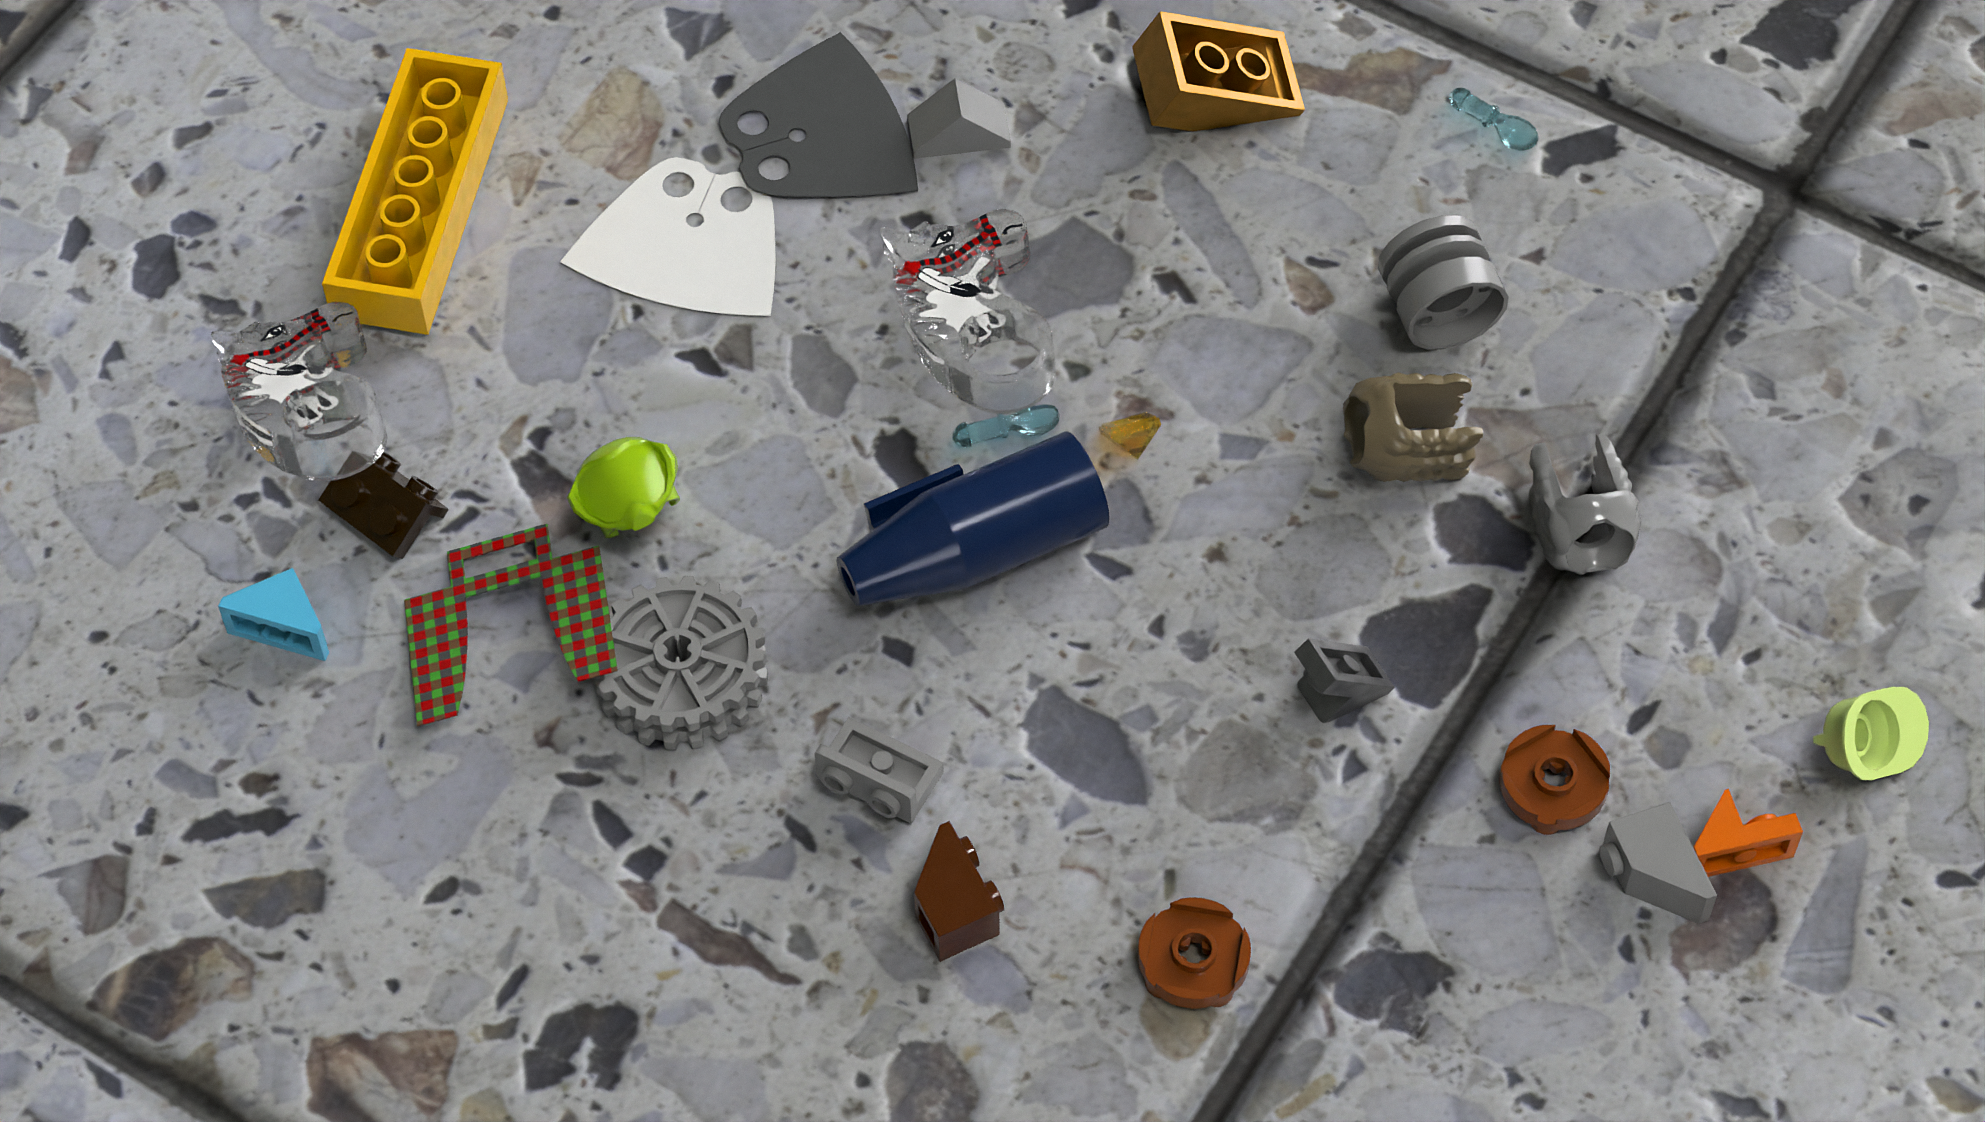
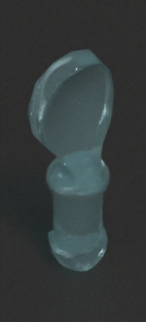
(1512, 130)
(1029, 421)

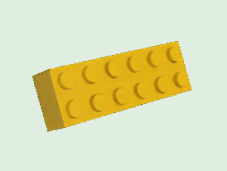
(417, 190)

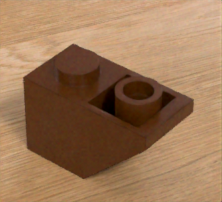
(952, 899)

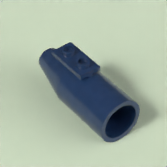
(975, 524)

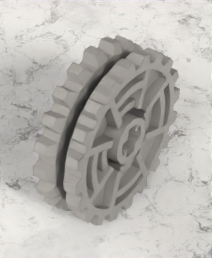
(683, 663)

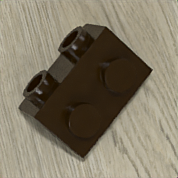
(384, 504)

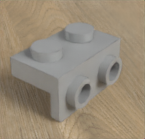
(878, 770)

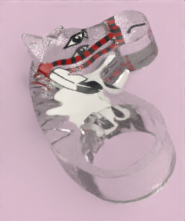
(951, 306)
(287, 382)

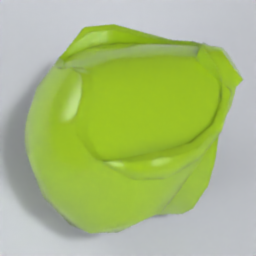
(624, 485)

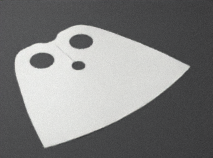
(654, 254)

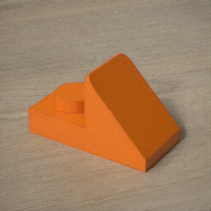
(1731, 846)

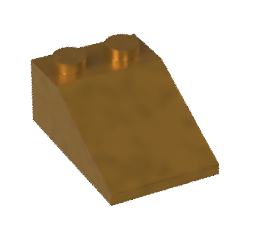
(1214, 73)

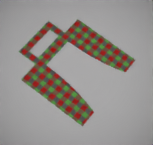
(439, 621)

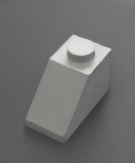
(1658, 863)

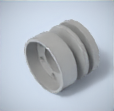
(1442, 282)

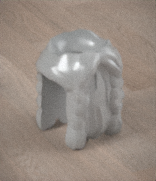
(1563, 520)

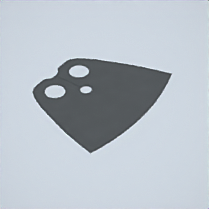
(850, 124)

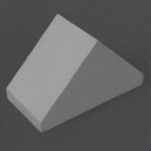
(958, 122)

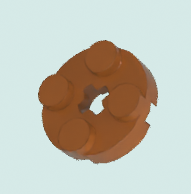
(1549, 806)
(1187, 983)

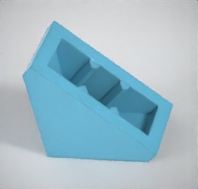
(275, 615)

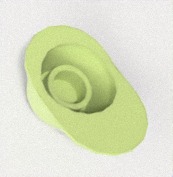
(1876, 733)

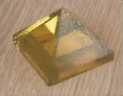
(1132, 432)

